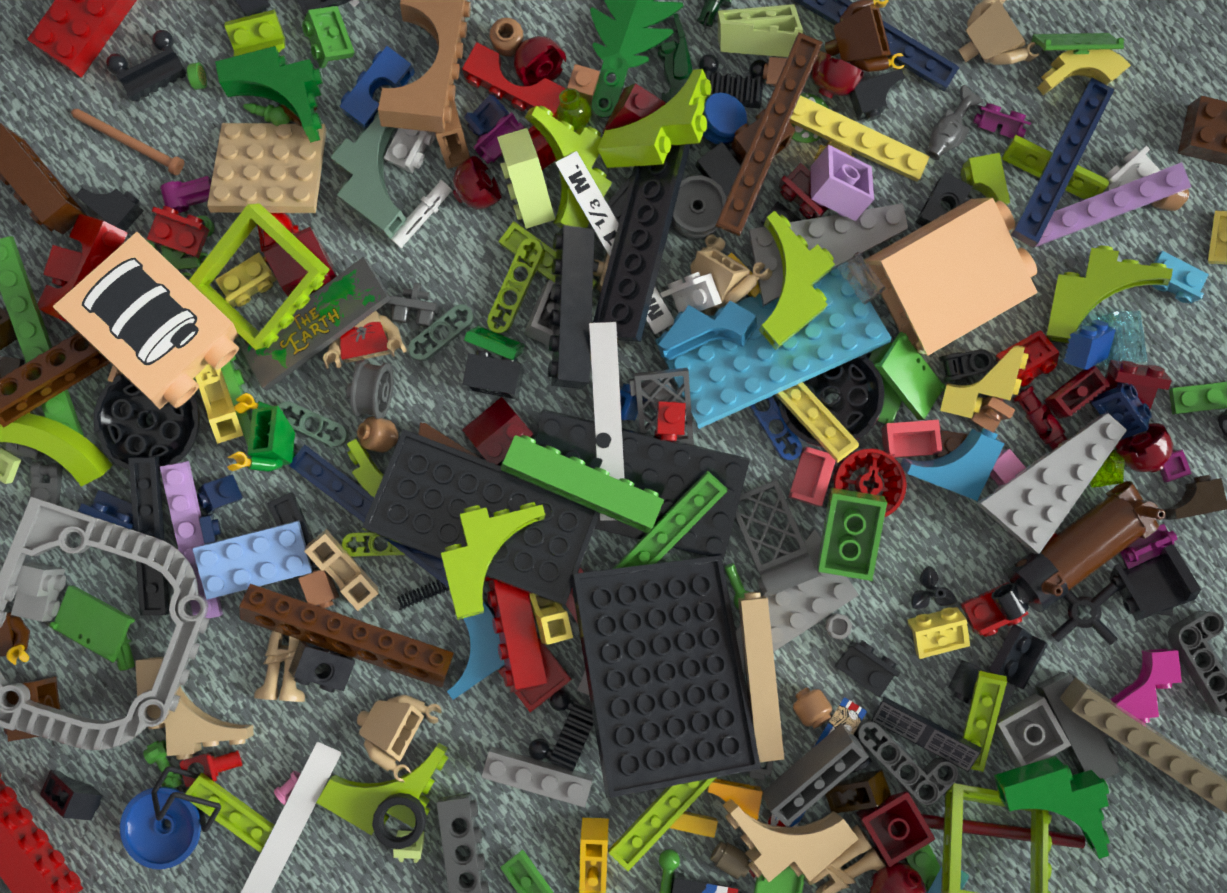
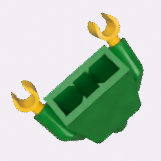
(269, 439)

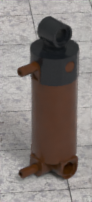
(1077, 551)

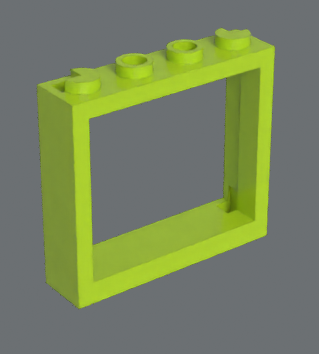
(225, 249)
(952, 840)

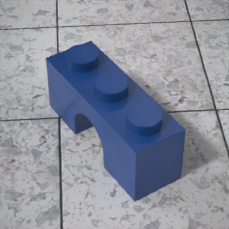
(386, 70)

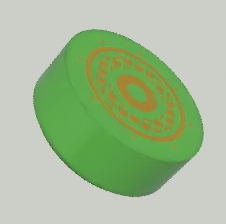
(197, 76)

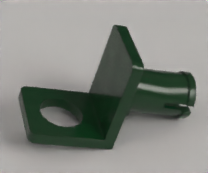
(710, 8)

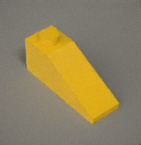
(593, 855)

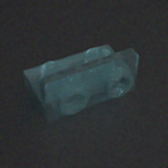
(1128, 338)

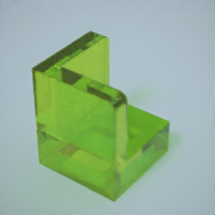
(1110, 472)

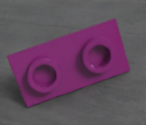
(991, 116)
(488, 144)
(1148, 548)

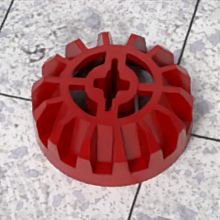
(874, 462)

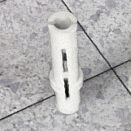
(422, 213)

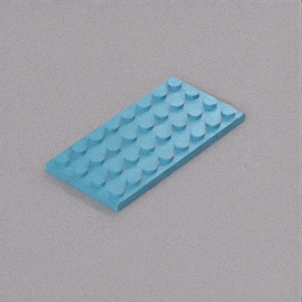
(734, 377)

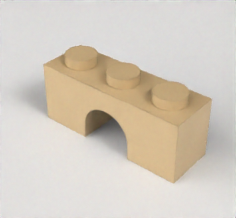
(348, 575)

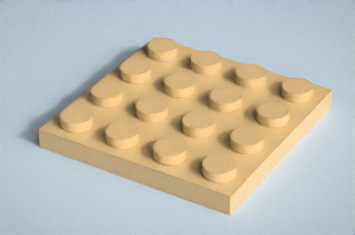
(266, 167)

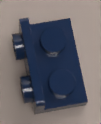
(1125, 408)
(110, 509)

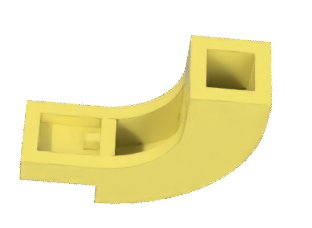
(218, 404)

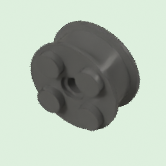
(371, 389)

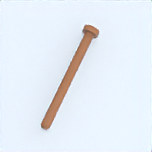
(174, 164)

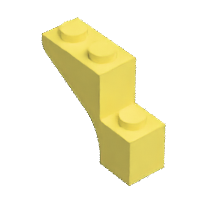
(998, 382)
(551, 620)

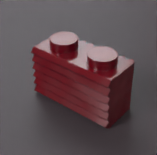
(1077, 392)

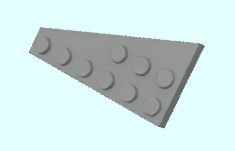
(835, 233)
(804, 604)

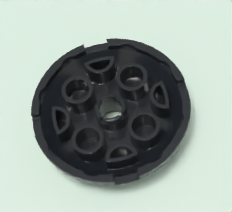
(858, 403)
(123, 428)

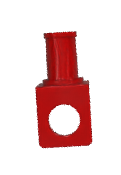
(212, 765)

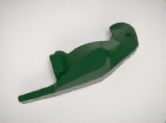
(676, 62)

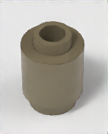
(730, 860)

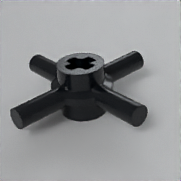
(1095, 612)

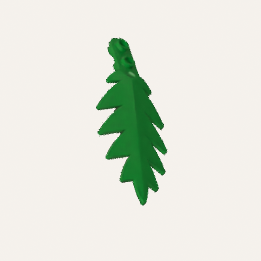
(624, 40)

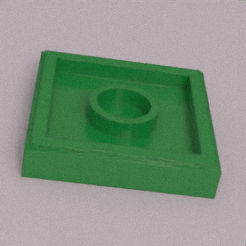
(494, 342)

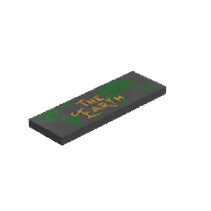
(322, 321)

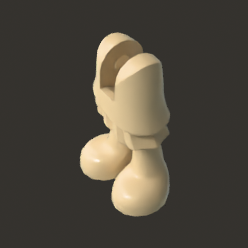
(275, 655)
(842, 877)

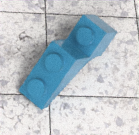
(695, 329)

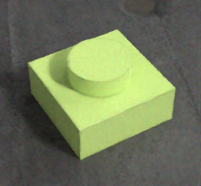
(8, 466)

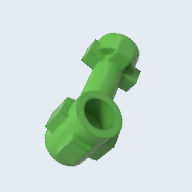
(157, 753)

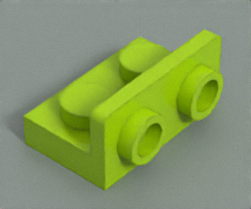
(255, 33)

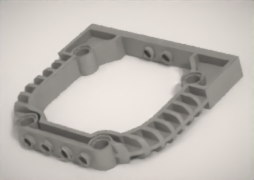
(49, 527)

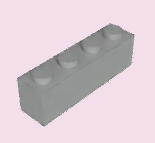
(537, 776)

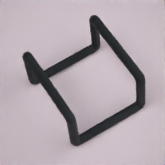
(160, 814)

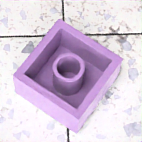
(841, 183)

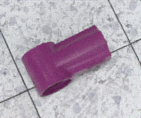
(182, 195)

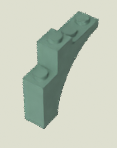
(366, 189)

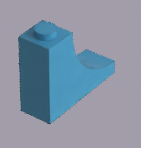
(963, 469)
(483, 651)

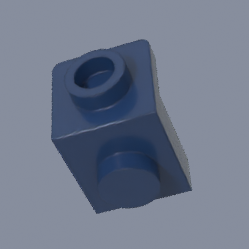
(486, 116)
(218, 493)
(210, 528)

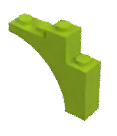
(651, 138)
(563, 143)
(801, 270)
(1103, 278)
(484, 536)
(358, 801)

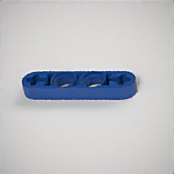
(764, 419)

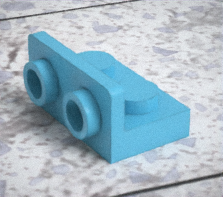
(1185, 279)

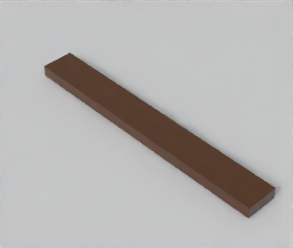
(769, 134)

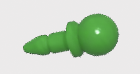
(270, 113)

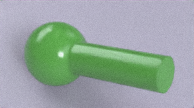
(736, 583)
(669, 861)

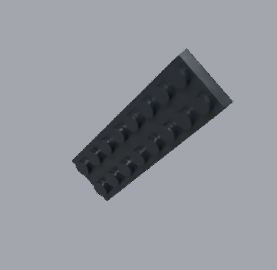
(640, 244)

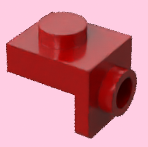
(670, 420)

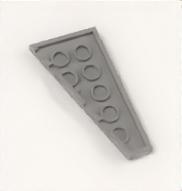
(1047, 489)

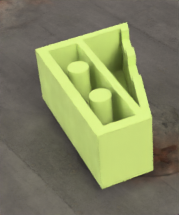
(759, 30)
(526, 179)

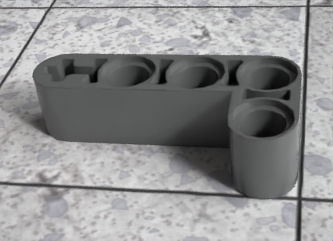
(1209, 665)
(898, 758)

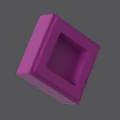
(1175, 467)

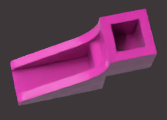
(1158, 671)

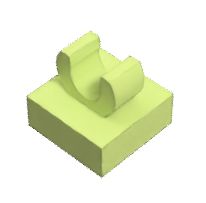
(411, 852)

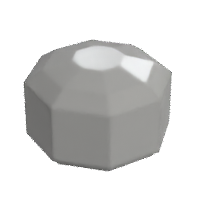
(838, 626)

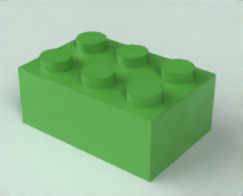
(851, 534)

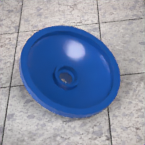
(150, 840)

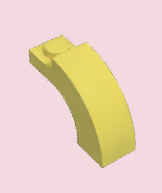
(1100, 64)

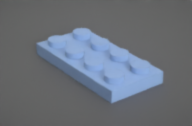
(252, 559)

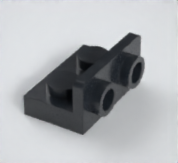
(1018, 656)
(867, 668)

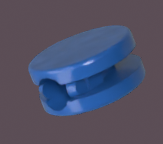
(723, 117)

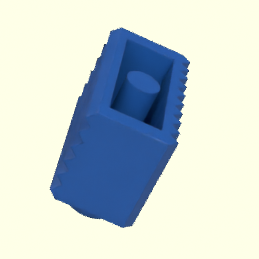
(1089, 345)

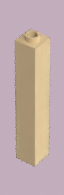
(761, 675)

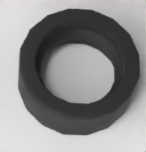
(378, 821)

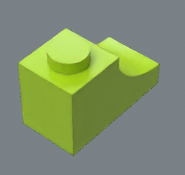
(986, 176)

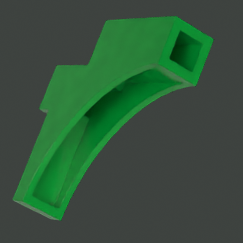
(271, 77)
(1053, 788)

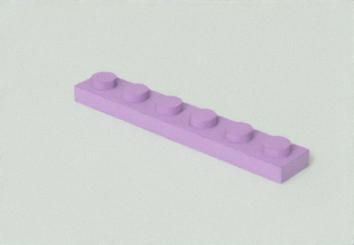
(1116, 202)
(186, 523)

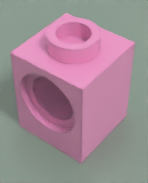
(1006, 467)

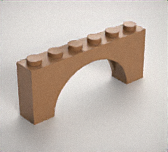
(427, 100)

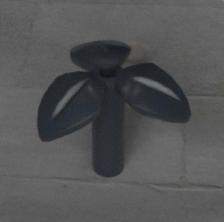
(942, 595)

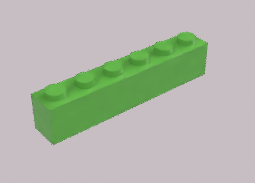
(582, 484)

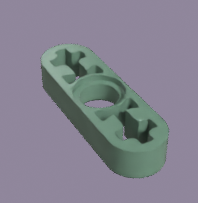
(441, 322)
(297, 409)

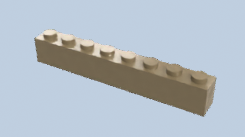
(1146, 742)

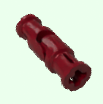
(1041, 418)

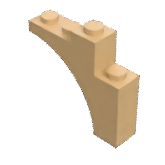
(188, 723)
(802, 848)

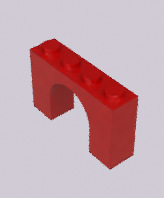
(98, 243)

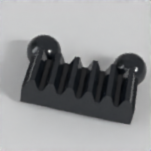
(151, 73)
(746, 90)
(572, 736)

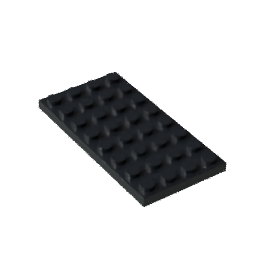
(657, 466)
(434, 483)

